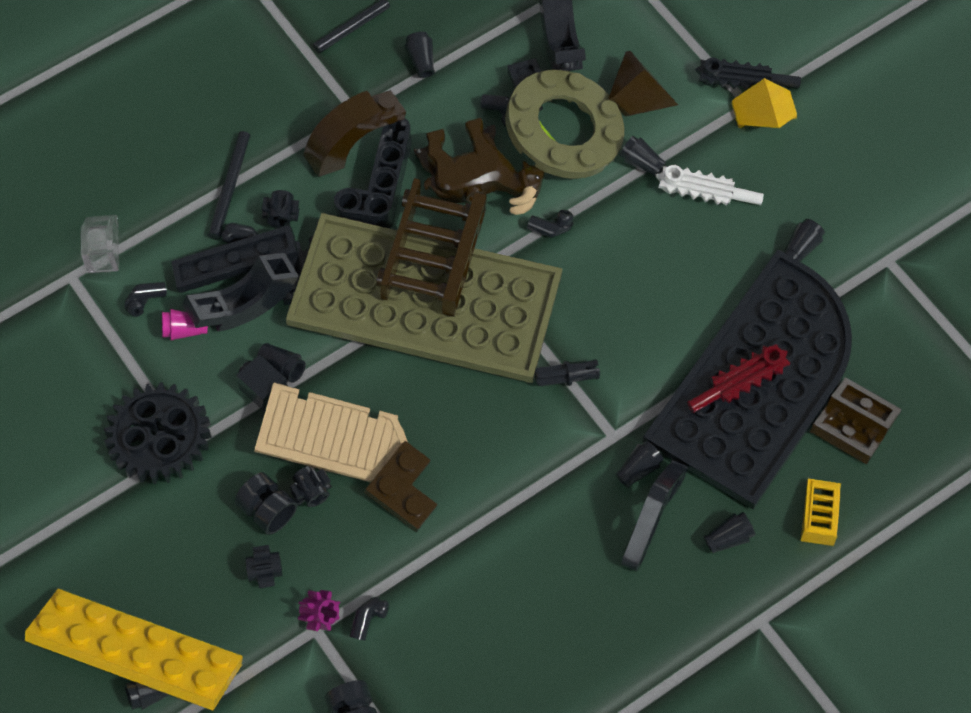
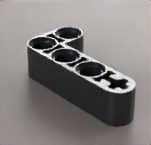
(383, 173)

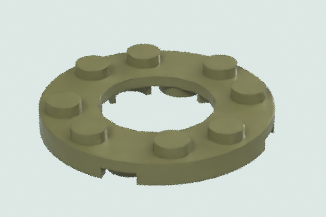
(549, 155)

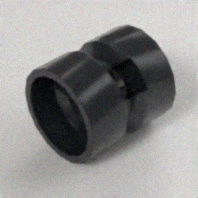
(269, 506)
(350, 698)

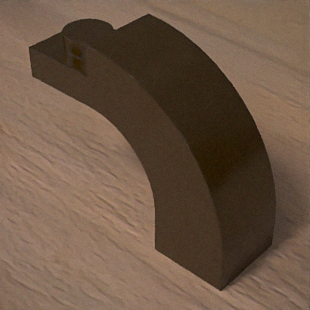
(345, 125)

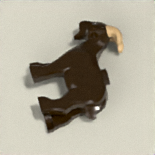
(477, 171)

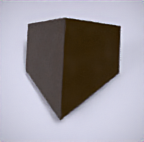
(637, 89)

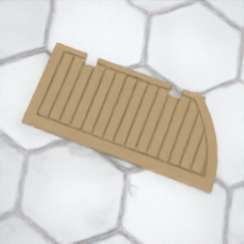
(328, 433)

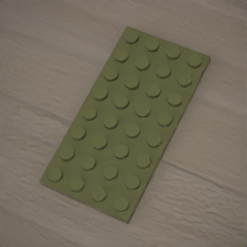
(497, 319)

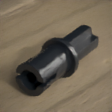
(567, 373)

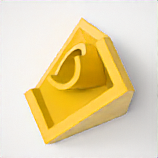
(764, 106)

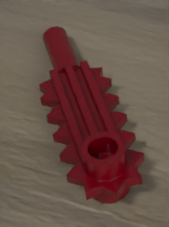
(741, 378)

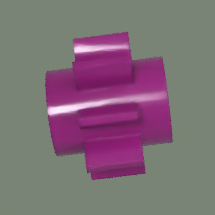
(319, 610)

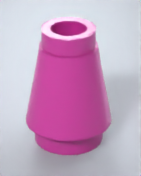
(179, 325)

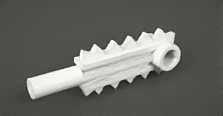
(708, 187)

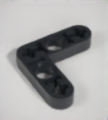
(658, 498)

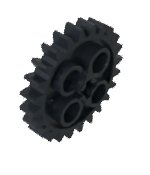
(147, 457)

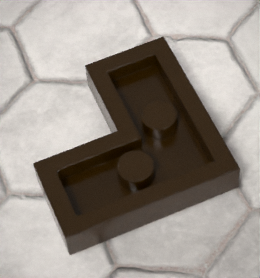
(395, 489)

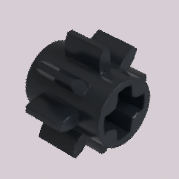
(280, 208)
(310, 486)
(264, 566)

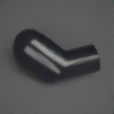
(554, 227)
(141, 294)

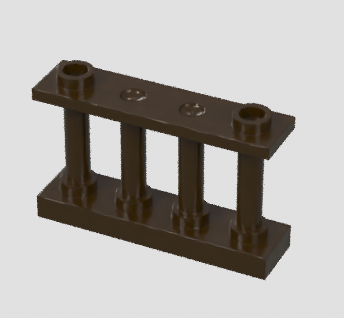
(456, 266)

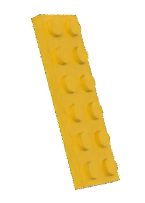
(134, 649)

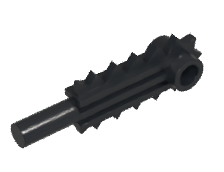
(736, 74)

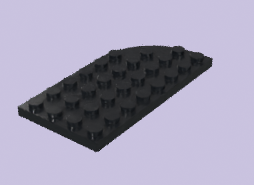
(751, 439)

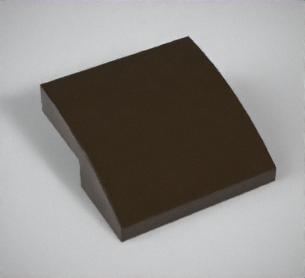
(855, 420)

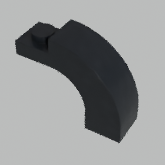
(560, 35)
(247, 299)

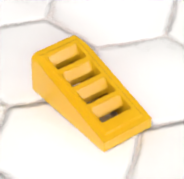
(817, 534)

